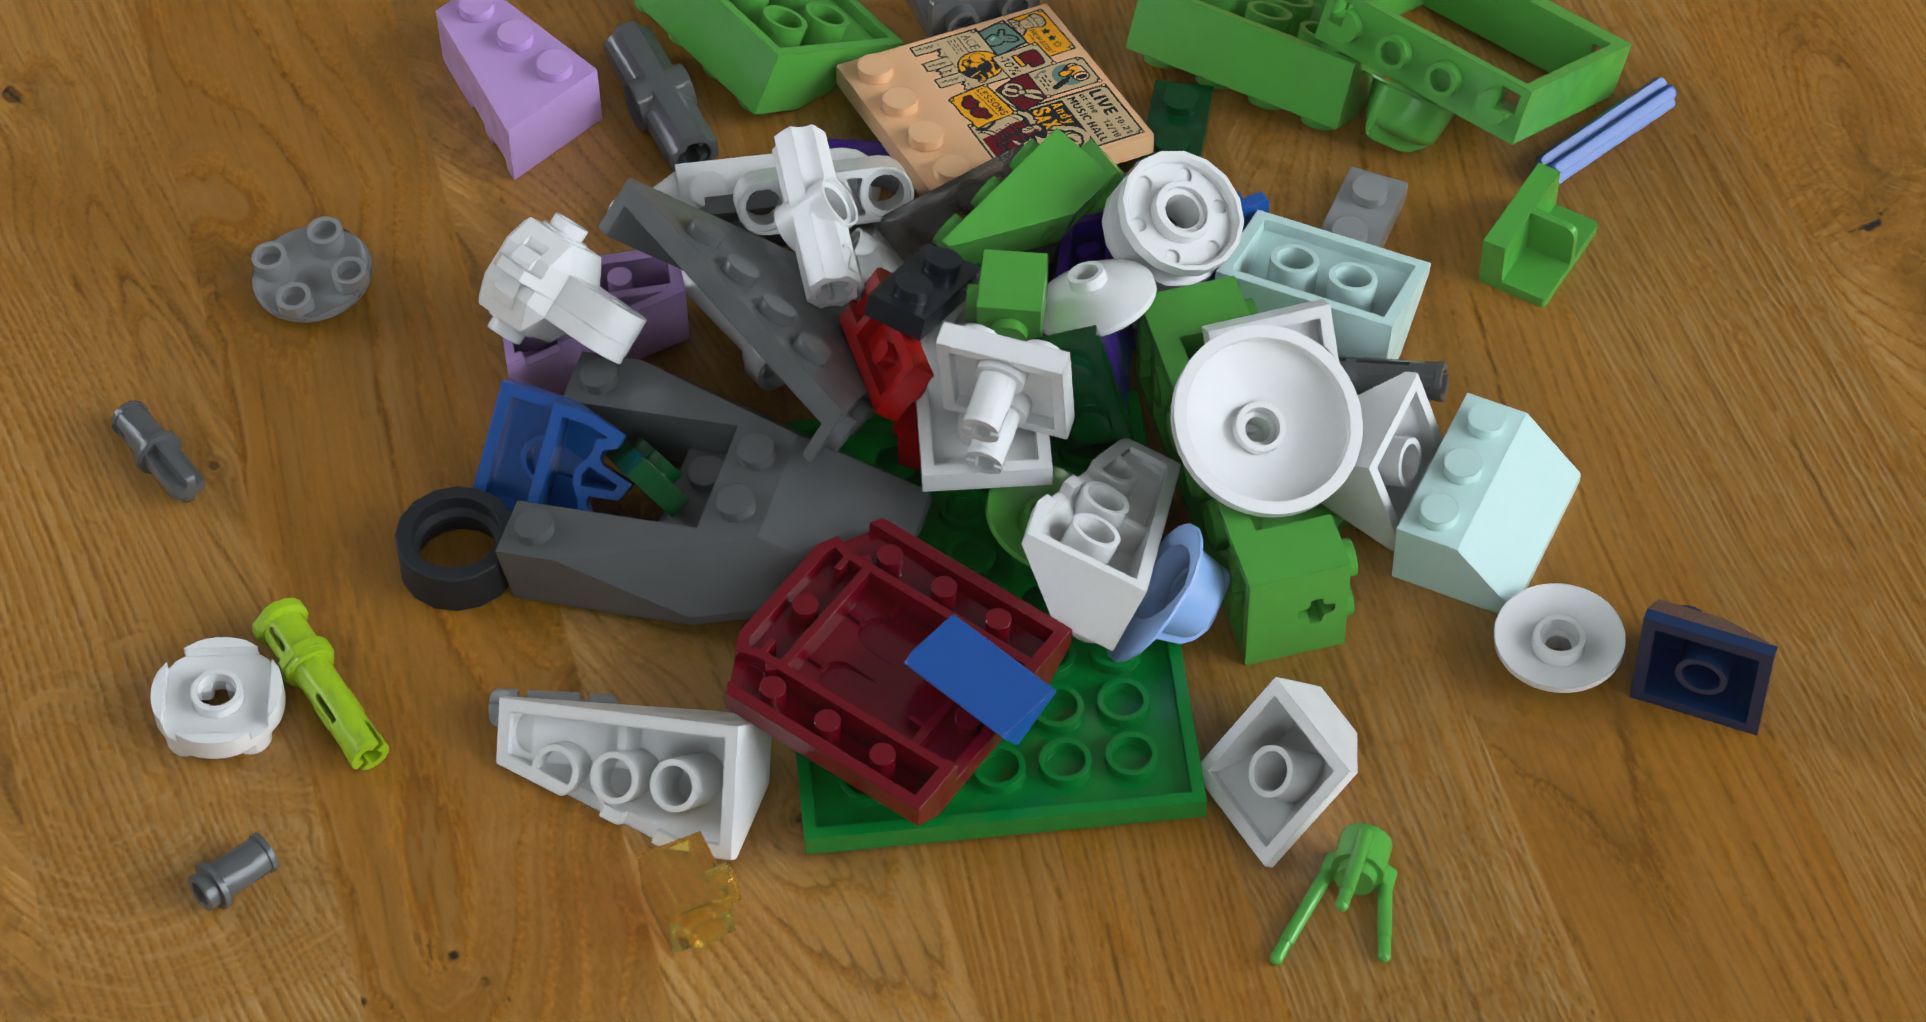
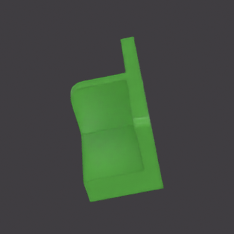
(1534, 241)

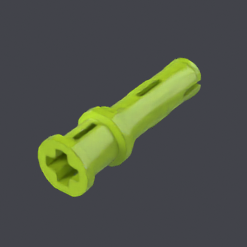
(308, 664)

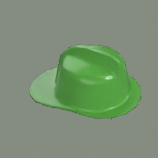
(1402, 116)

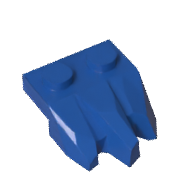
(548, 451)

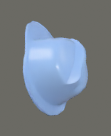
(1180, 597)

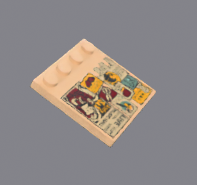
(986, 90)

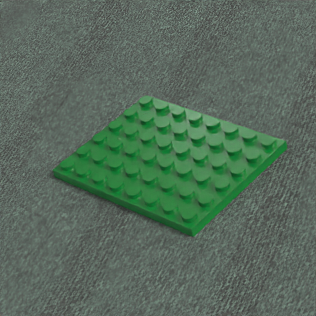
(1100, 754)

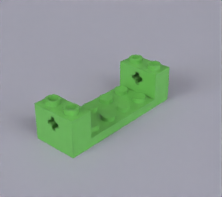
(1285, 580)

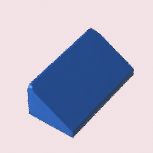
(981, 678)

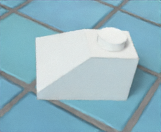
(1393, 457)
(1281, 765)

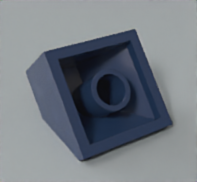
(1702, 666)

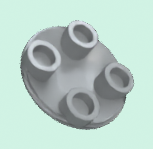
(311, 272)

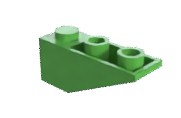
(1033, 206)

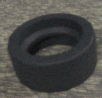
(444, 512)

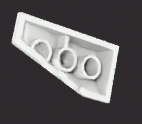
(1101, 539)
(643, 765)

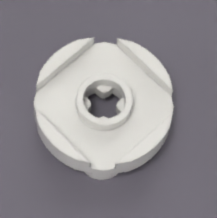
(225, 729)

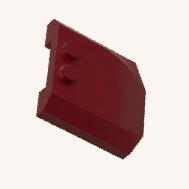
(831, 675)

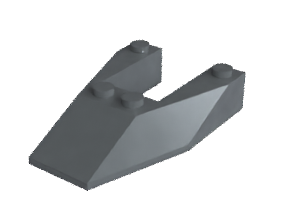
(738, 536)

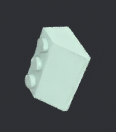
(1367, 286)
(1484, 507)

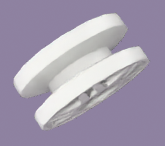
(1194, 197)

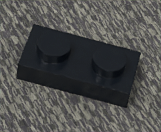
(922, 291)

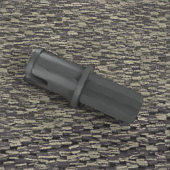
(157, 451)

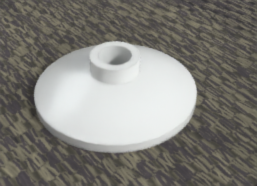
(1099, 294)
(1562, 619)

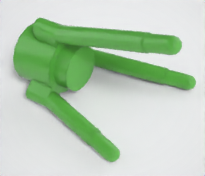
(1357, 869)

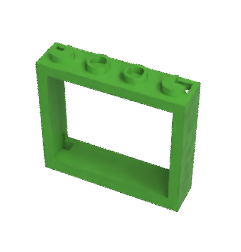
(1470, 86)

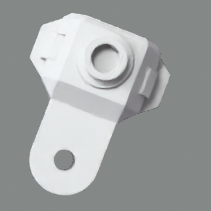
(550, 287)

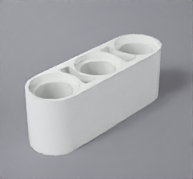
(853, 173)

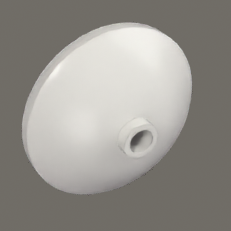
(1295, 399)

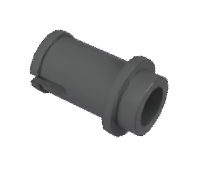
(222, 879)

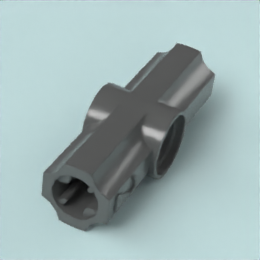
(659, 95)

